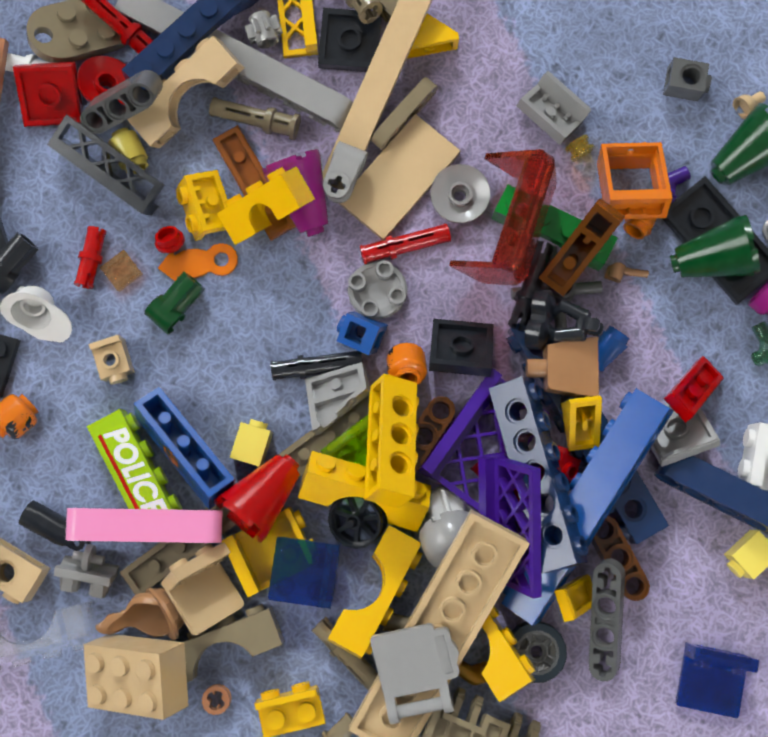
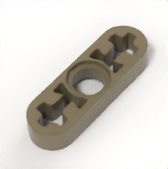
(407, 108)

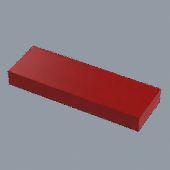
(694, 389)

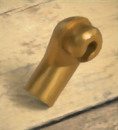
(472, 673)

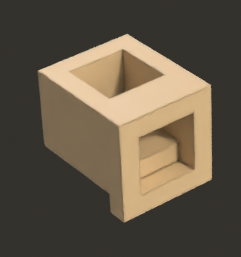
(121, 368)

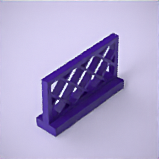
(458, 432)
(497, 501)

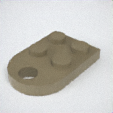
(74, 33)

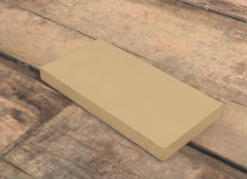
(400, 177)

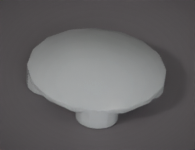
(377, 290)

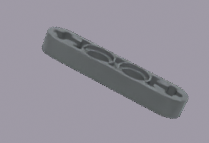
(604, 619)

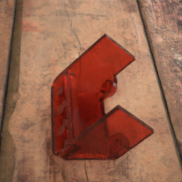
(523, 221)

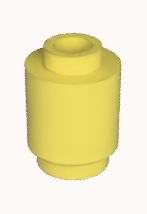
(129, 144)

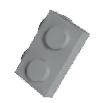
(554, 108)

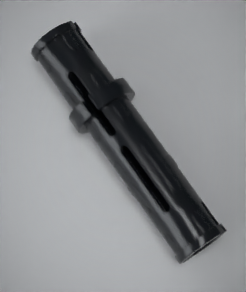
(529, 286)
(313, 365)

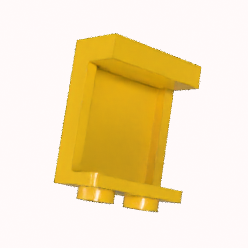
(254, 559)

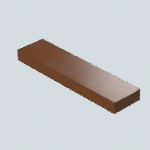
(247, 171)

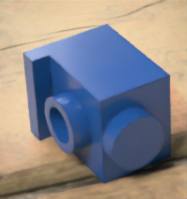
(348, 333)

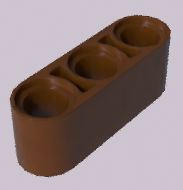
(434, 425)
(617, 540)

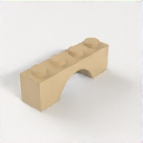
(209, 64)

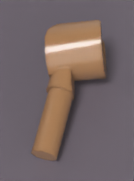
(617, 270)

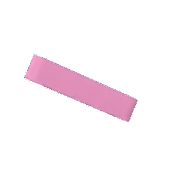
(144, 525)

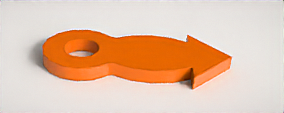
(199, 262)

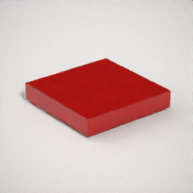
(48, 92)

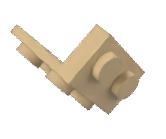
(202, 589)

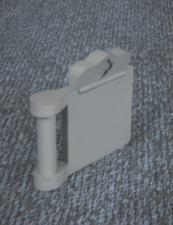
(413, 663)

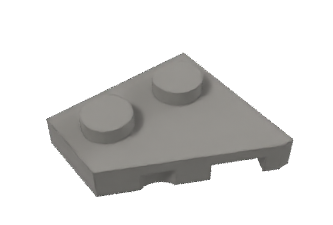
(335, 394)

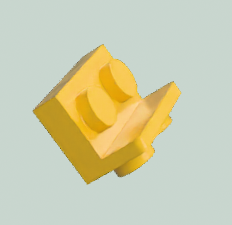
(202, 199)
(290, 710)

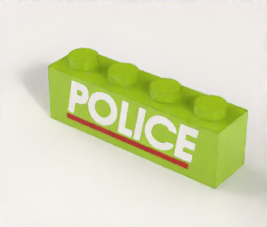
(130, 462)

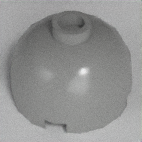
(438, 537)

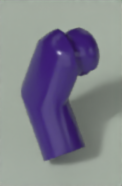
(677, 177)

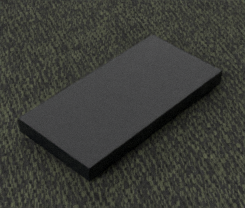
(702, 210)

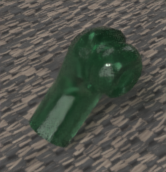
(761, 356)

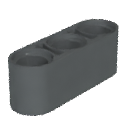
(128, 92)

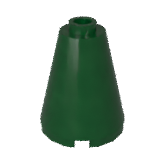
(745, 150)
(719, 252)

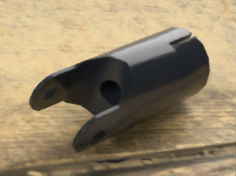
(47, 525)

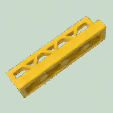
(308, 25)

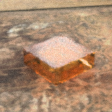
(121, 270)

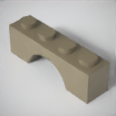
(254, 632)

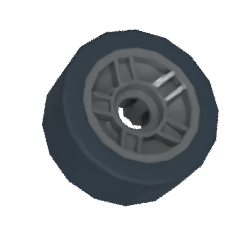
(552, 648)

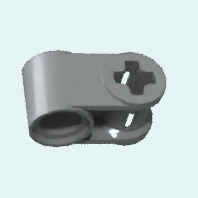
(345, 167)

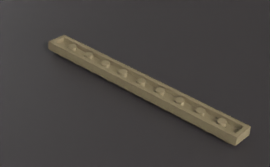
(155, 563)

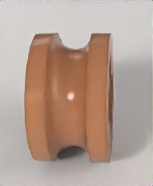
(206, 700)

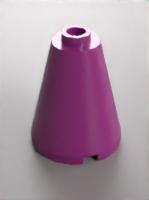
(314, 214)

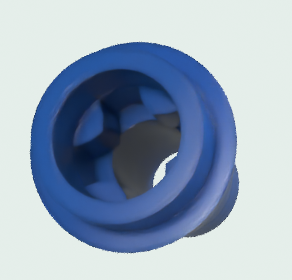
(610, 346)

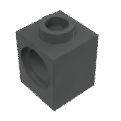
(678, 88)

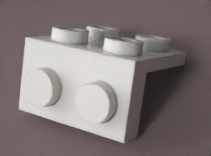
(754, 463)

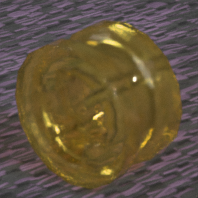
(579, 148)

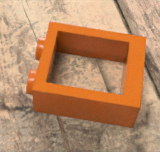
(635, 203)

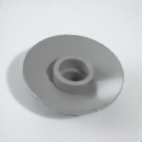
(460, 179)

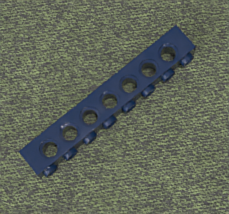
(648, 518)

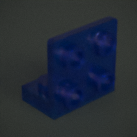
(304, 572)
(713, 679)

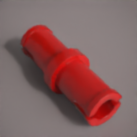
(90, 257)

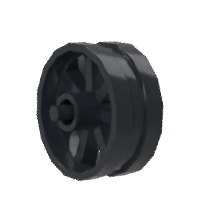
(355, 520)

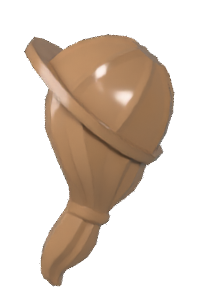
(148, 612)

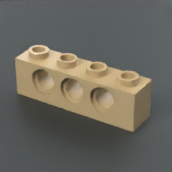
(27, 574)

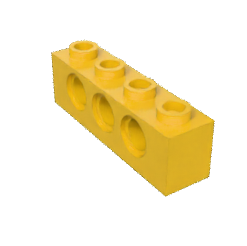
(391, 441)

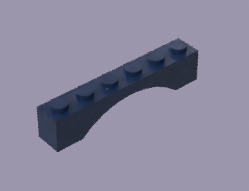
(183, 36)

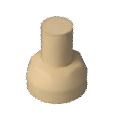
(748, 102)

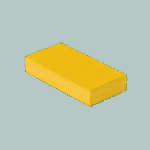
(575, 597)

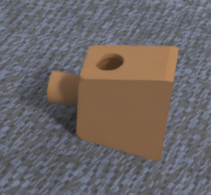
(568, 368)

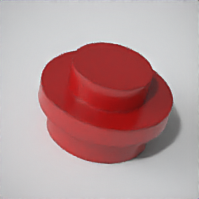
(169, 239)

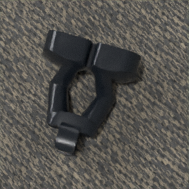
(543, 312)

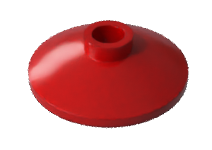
(99, 72)

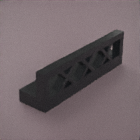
(103, 174)

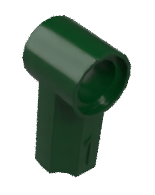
(170, 307)

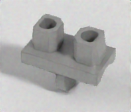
(87, 568)

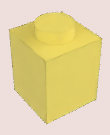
(252, 443)
(748, 555)

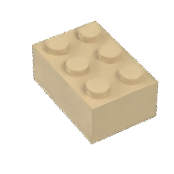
(136, 675)

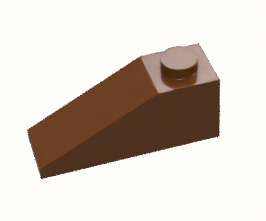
(581, 247)

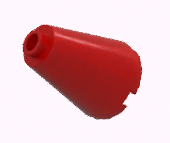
(260, 496)

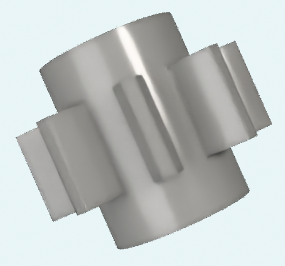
(263, 29)

